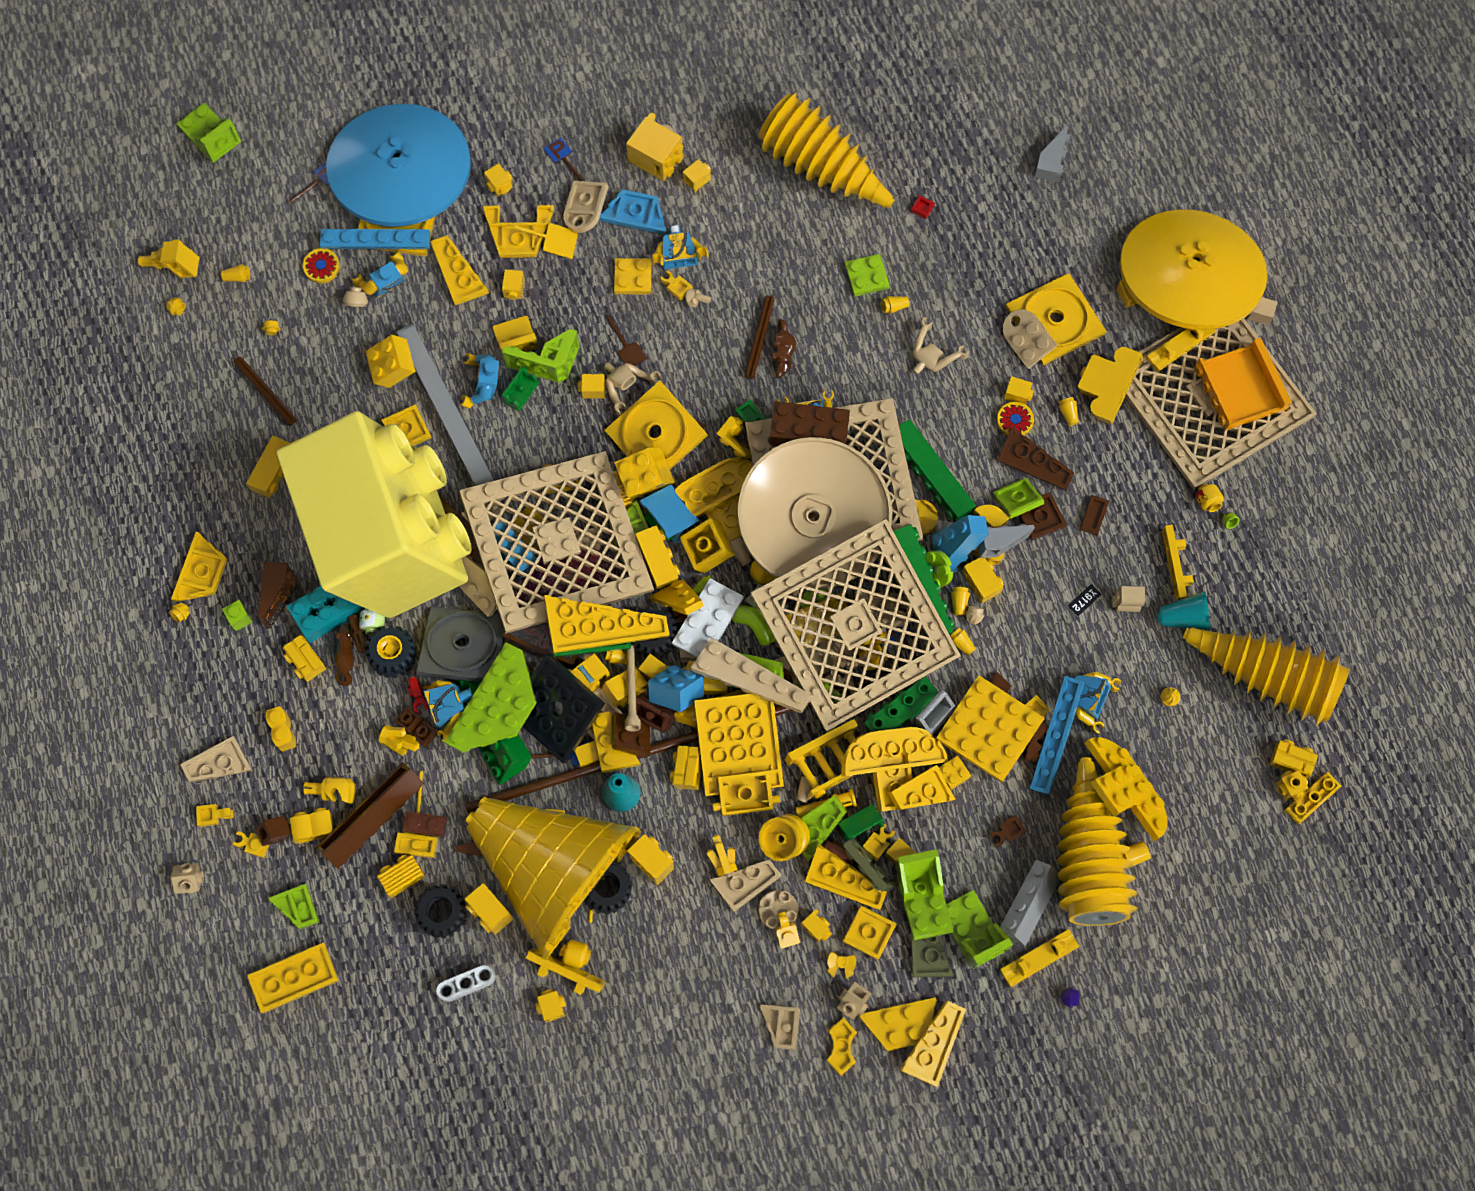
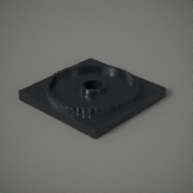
(580, 705)

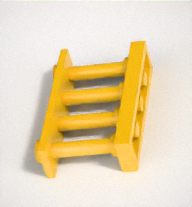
(814, 749)

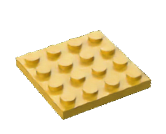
(990, 728)

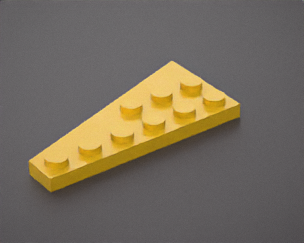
(592, 625)

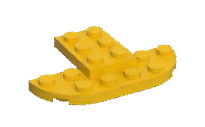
(717, 492)
(890, 758)
(1127, 787)

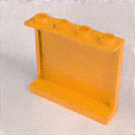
(1243, 385)

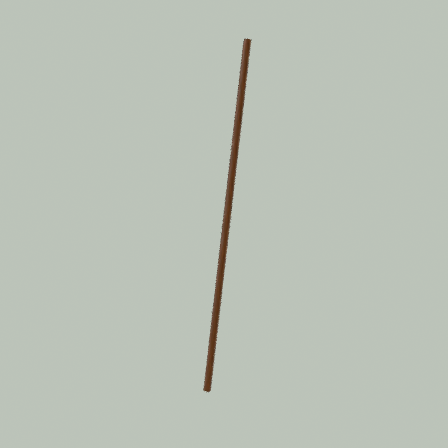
(595, 767)

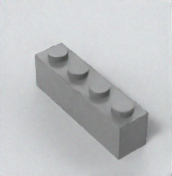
(1030, 902)

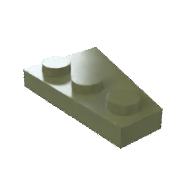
(876, 873)
(929, 958)

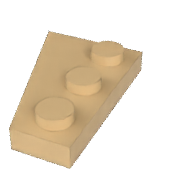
(217, 762)
(743, 885)

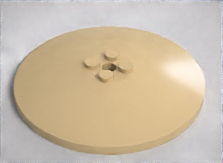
(804, 479)

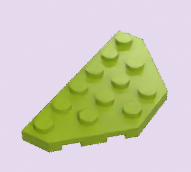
(498, 704)

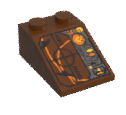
(276, 590)

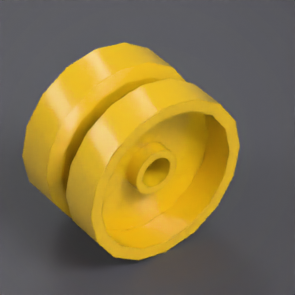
(784, 837)

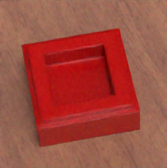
(922, 207)

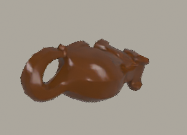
(785, 346)
(344, 658)

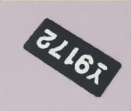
(1084, 600)

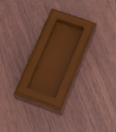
(1094, 515)

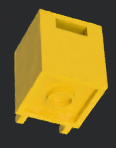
(655, 148)
(644, 471)

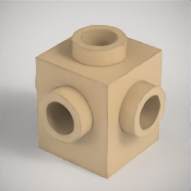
(186, 878)
(854, 1001)

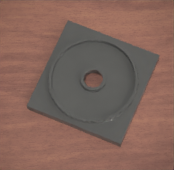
(445, 659)

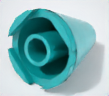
(1186, 613)
(621, 792)

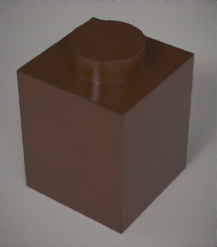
(273, 830)

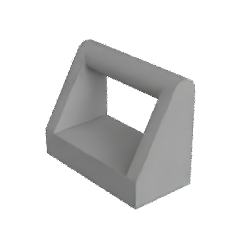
(935, 712)

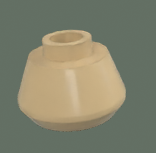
(355, 297)

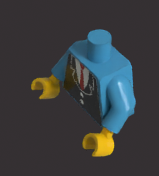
(485, 379)

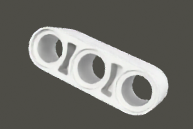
(455, 983)

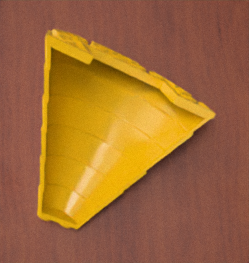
(546, 861)

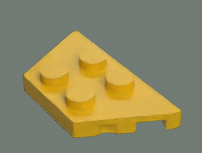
(200, 571)
(901, 1024)

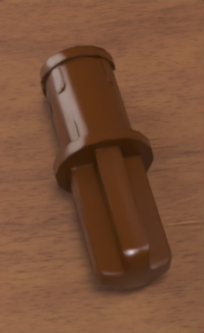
(357, 633)

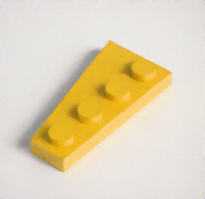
(843, 879)
(933, 1049)

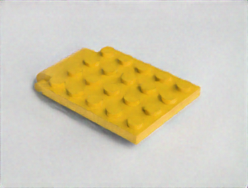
(739, 752)

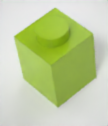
(237, 615)

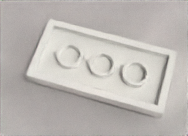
(709, 621)

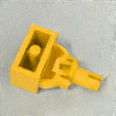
(175, 257)

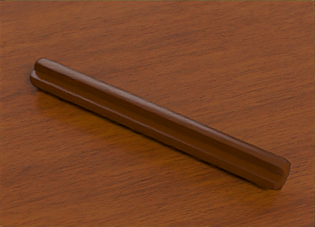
(759, 337)
(265, 391)

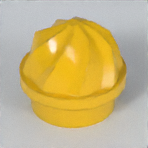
(175, 306)
(179, 612)
(1170, 696)

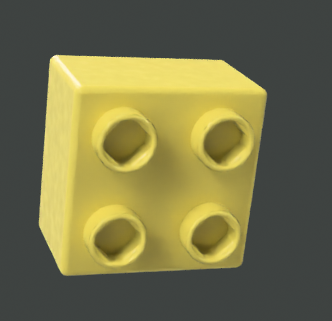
(374, 515)

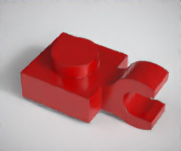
(416, 691)

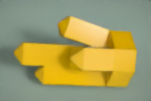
(397, 739)
(722, 863)

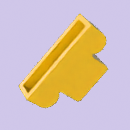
(1109, 382)

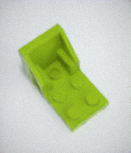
(209, 132)
(553, 367)
(922, 894)
(975, 932)

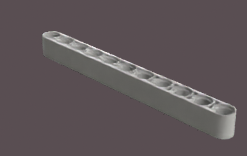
(445, 407)

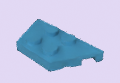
(635, 211)

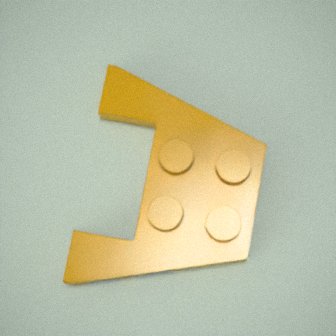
(514, 242)

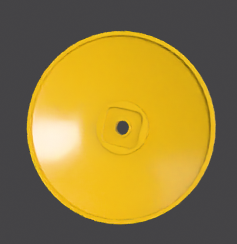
(1188, 292)

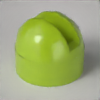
(1234, 520)

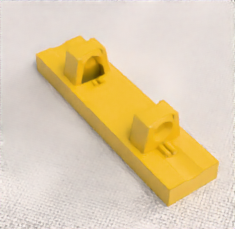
(1177, 347)
(1172, 547)
(1039, 958)
(556, 965)

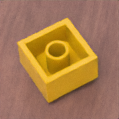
(390, 361)
(707, 545)
(651, 859)
(488, 908)

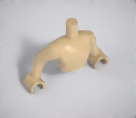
(930, 355)
(623, 378)

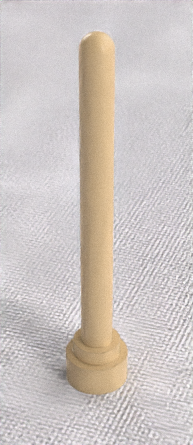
(632, 722)

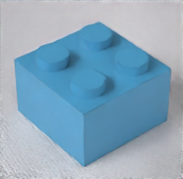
(676, 688)

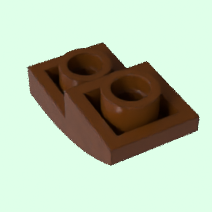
(416, 726)
(1032, 752)

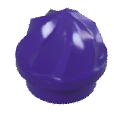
(1070, 997)

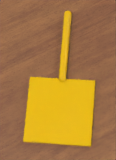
(558, 239)

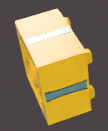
(591, 672)

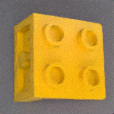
(516, 333)
(734, 427)

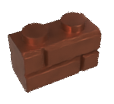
(654, 715)
(424, 824)

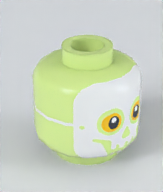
(370, 621)

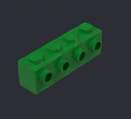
(903, 708)

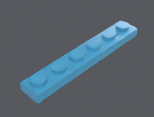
(375, 239)
(1057, 735)

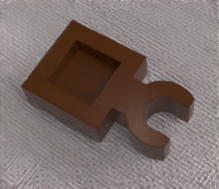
(1010, 830)

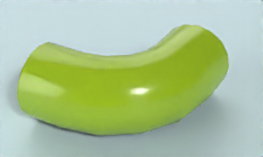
(752, 617)

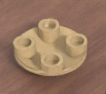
(776, 902)

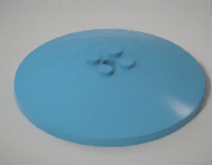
(404, 188)

